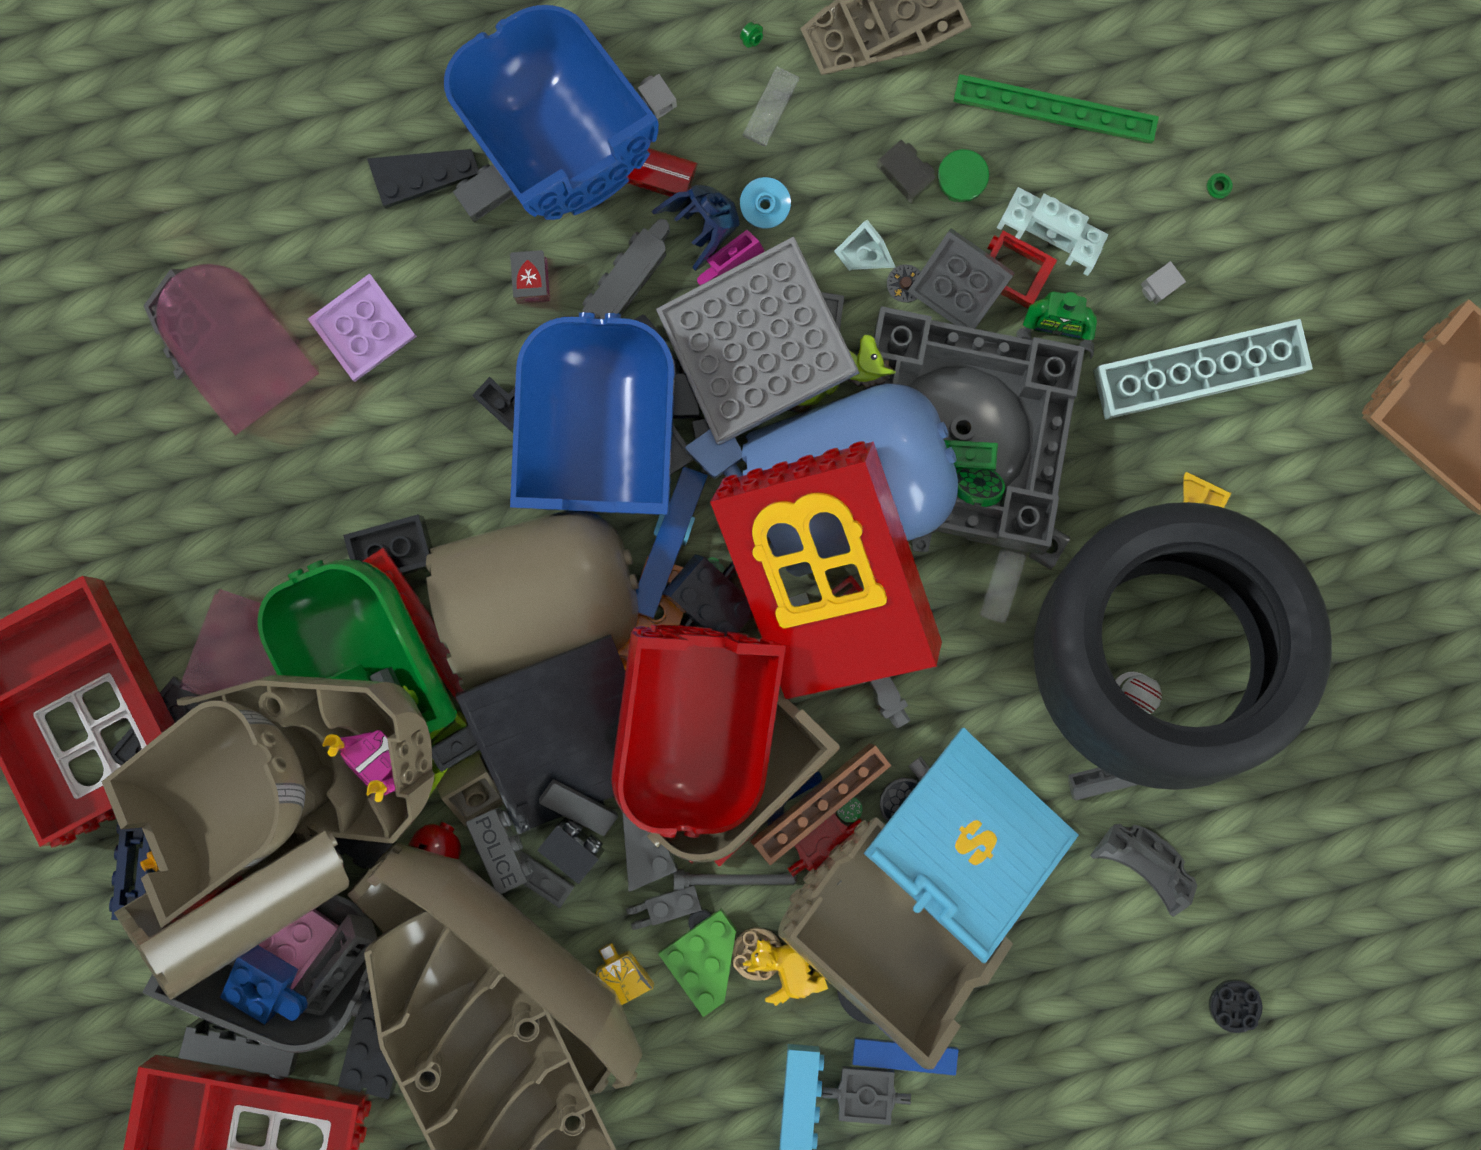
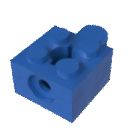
(273, 983)

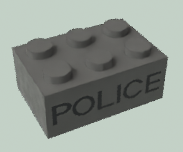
(500, 850)

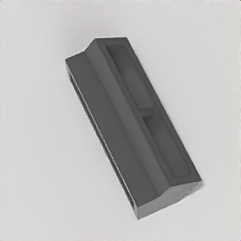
(1094, 782)

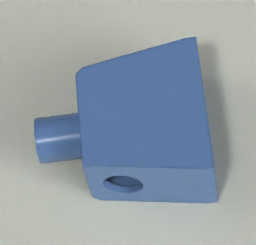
(716, 458)

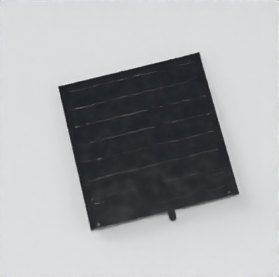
(550, 725)

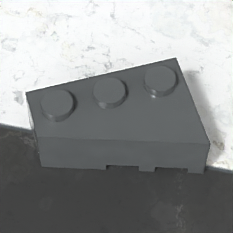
(643, 858)

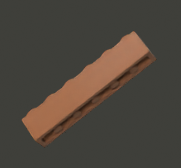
(820, 803)

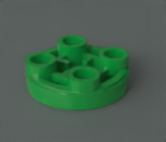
(963, 175)

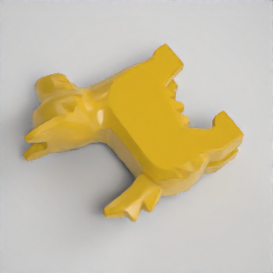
(791, 969)

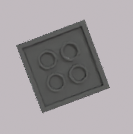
(960, 281)

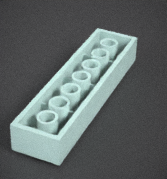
(1202, 369)

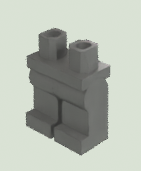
(889, 700)

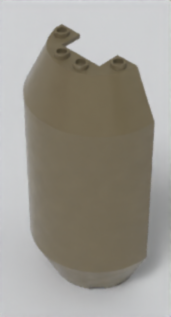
(579, 1002)

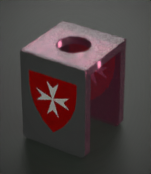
(530, 277)

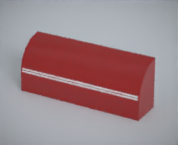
(664, 173)

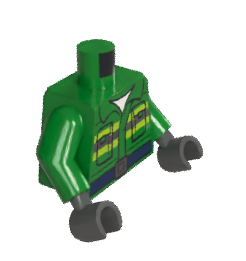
(1062, 316)

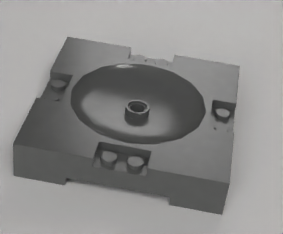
(1002, 394)

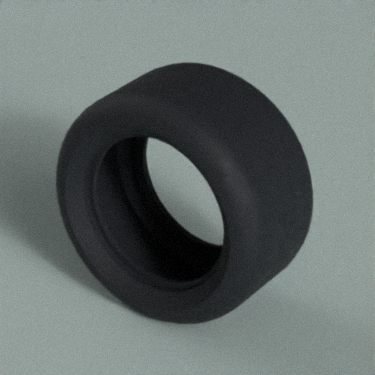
(1263, 587)

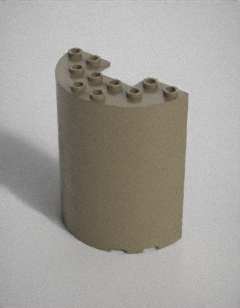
(267, 900)
(880, 952)

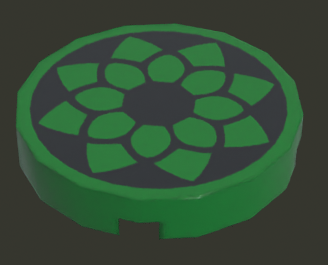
(980, 486)

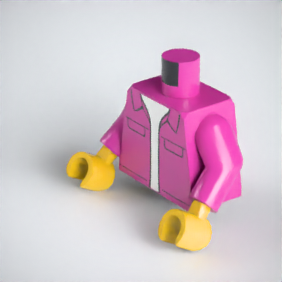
(368, 758)

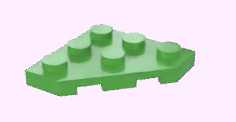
(703, 961)

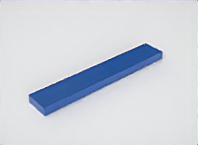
(669, 541)

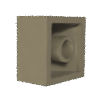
(469, 789)

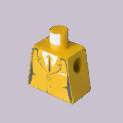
(623, 974)

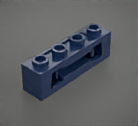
(123, 875)

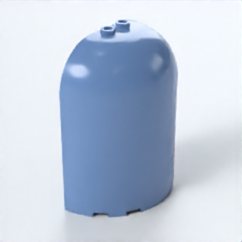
(908, 446)

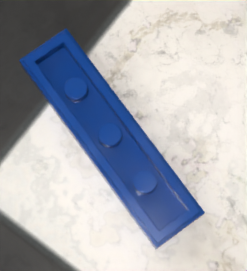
(890, 1056)

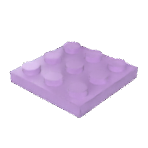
(362, 327)

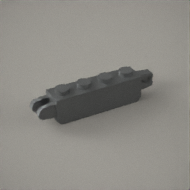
(630, 271)

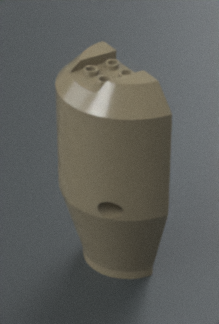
(334, 795)

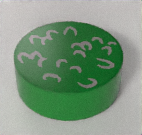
(851, 810)

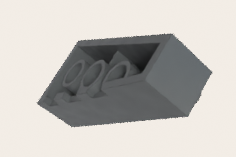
(223, 1047)

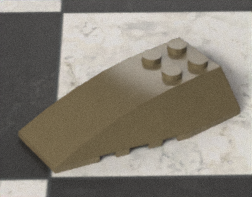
(874, 31)

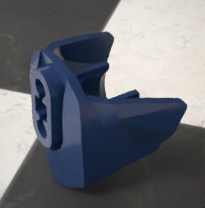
(715, 207)

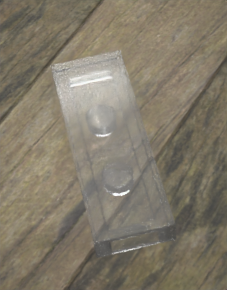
(771, 106)
(1003, 584)

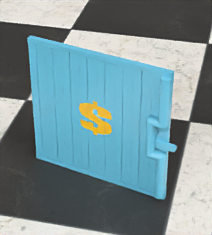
(971, 845)

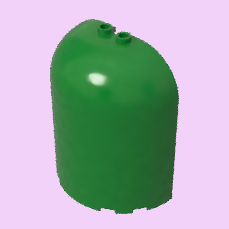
(346, 618)

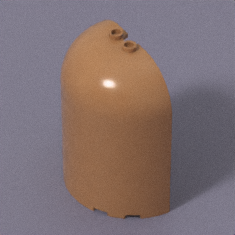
(1434, 404)

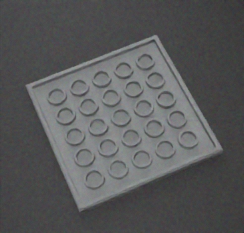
(757, 341)

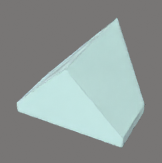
(864, 250)

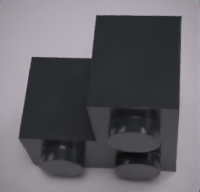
(497, 402)

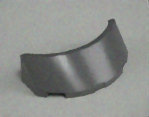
(1153, 861)

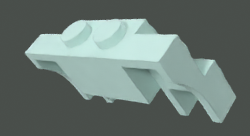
(1055, 224)

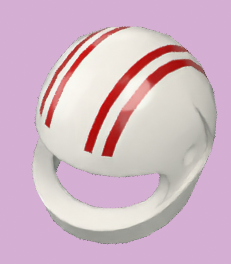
(1141, 690)

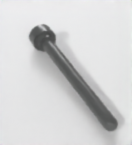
(684, 879)

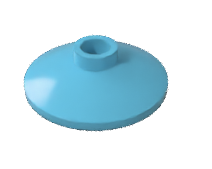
(765, 190)

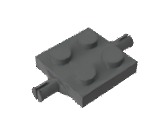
(866, 1095)

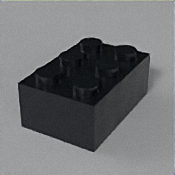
(403, 539)
(708, 597)
(572, 849)

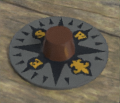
(900, 281)

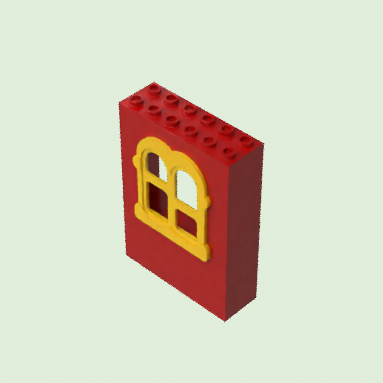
(842, 637)

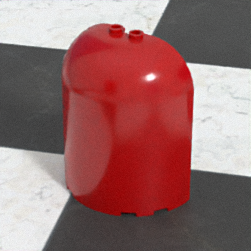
(695, 728)

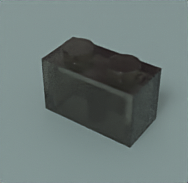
(906, 170)

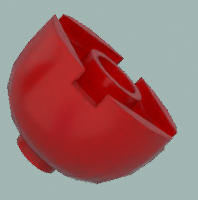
(437, 839)

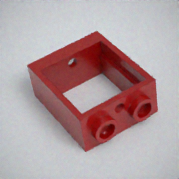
(1033, 254)

